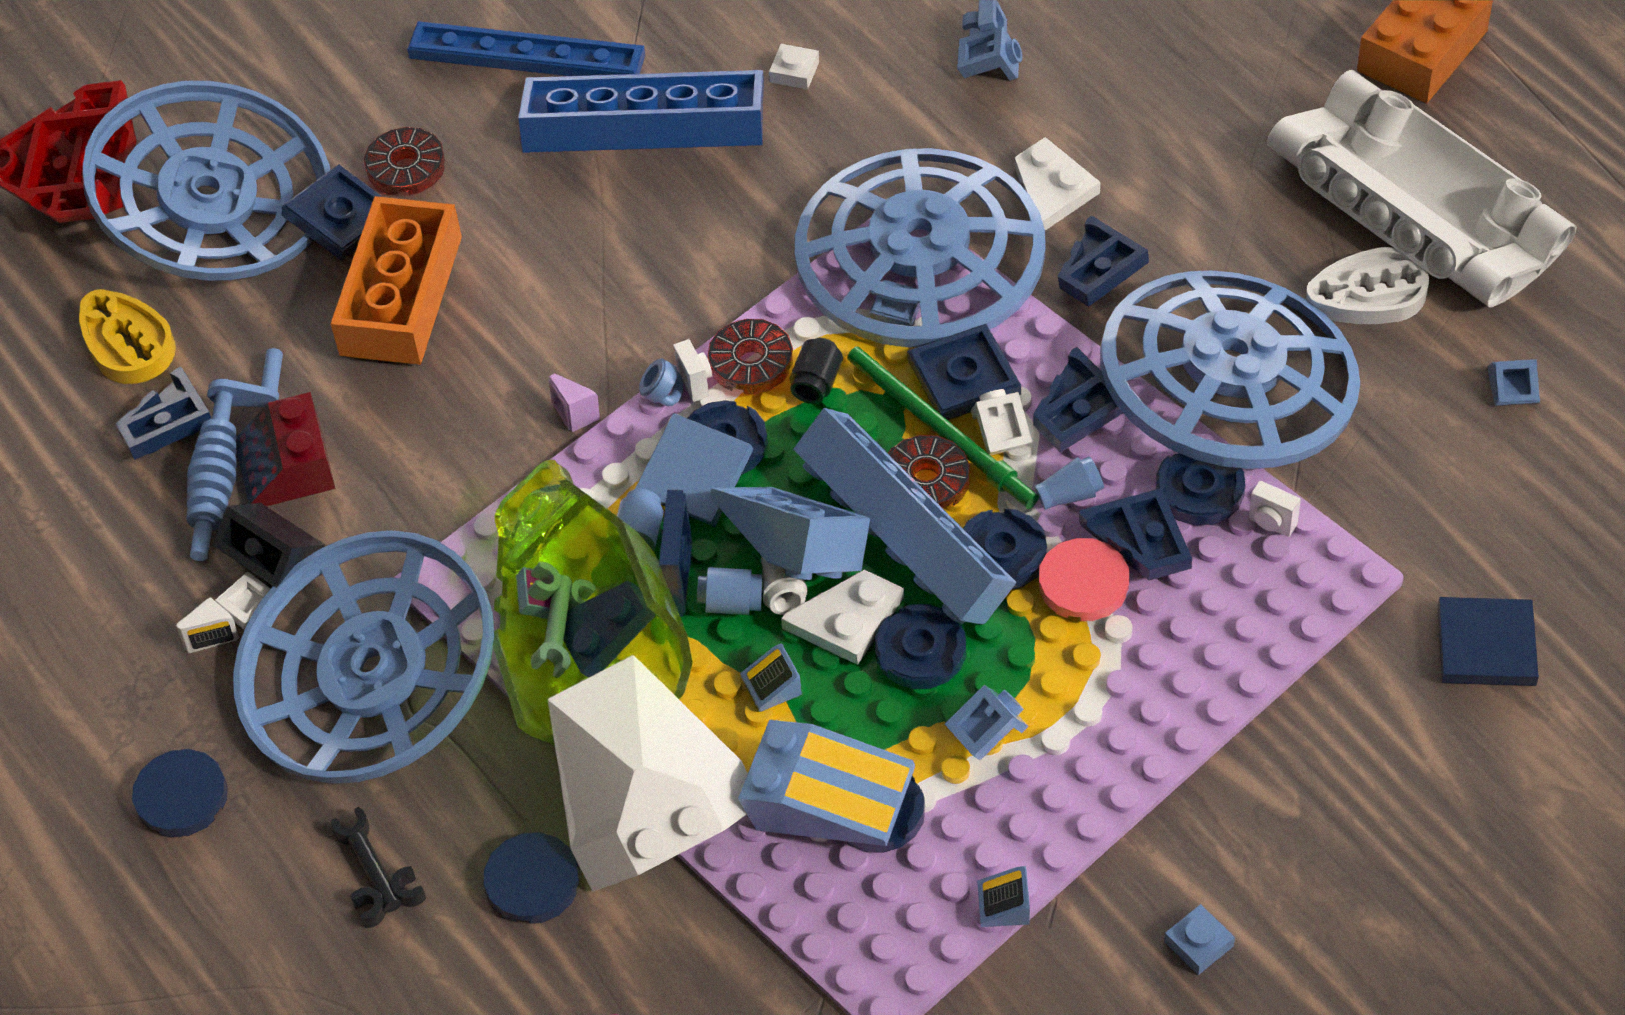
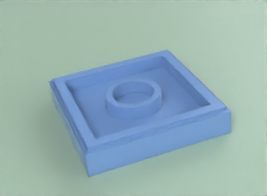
(695, 461)

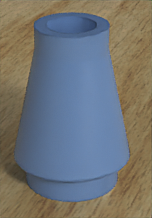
(1070, 484)

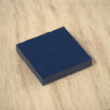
(332, 211)
(961, 370)
(676, 548)
(1487, 641)

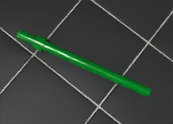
(997, 473)

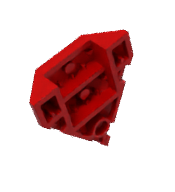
(46, 155)

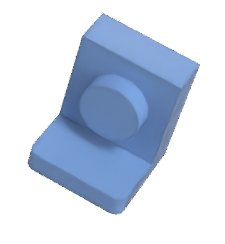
(989, 51)
(986, 720)

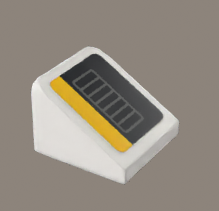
(206, 627)

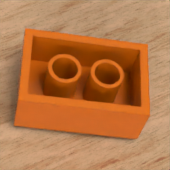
(1422, 43)

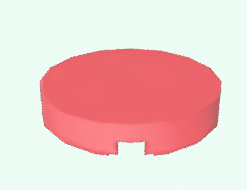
(1084, 579)

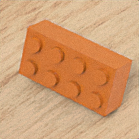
(396, 280)

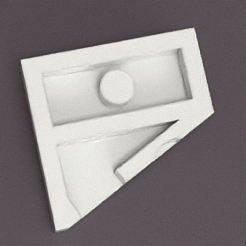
(1054, 181)
(846, 615)

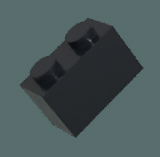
(263, 541)

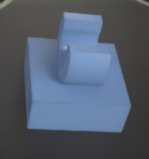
(988, 17)

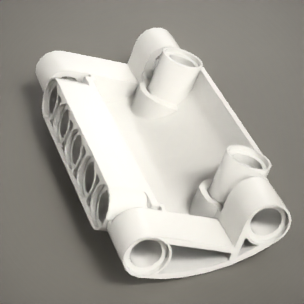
(1423, 189)

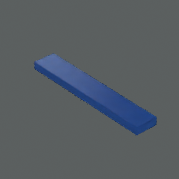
(523, 51)

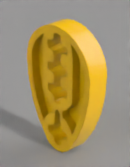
(109, 348)

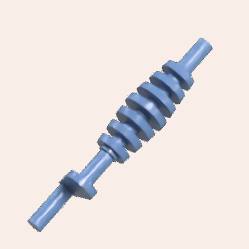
(214, 458)

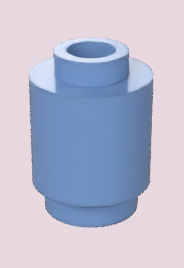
(642, 512)
(730, 591)

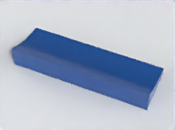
(642, 111)

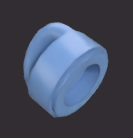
(658, 382)

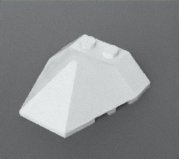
(638, 773)

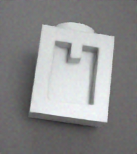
(1002, 421)

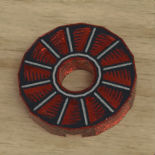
(403, 144)
(746, 337)
(940, 456)

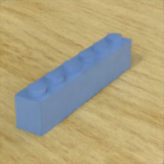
(904, 518)

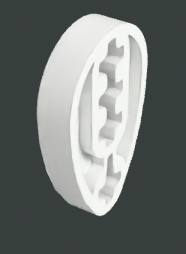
(1369, 268)

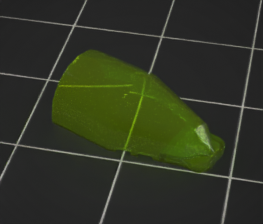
(564, 526)

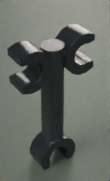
(384, 894)

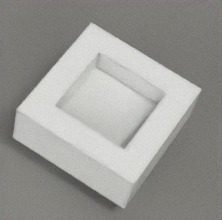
(794, 66)
(693, 369)
(1274, 509)
(243, 598)

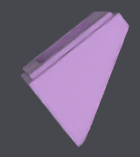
(573, 402)

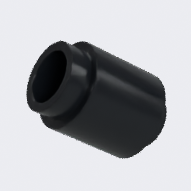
(815, 370)

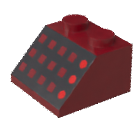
(284, 452)

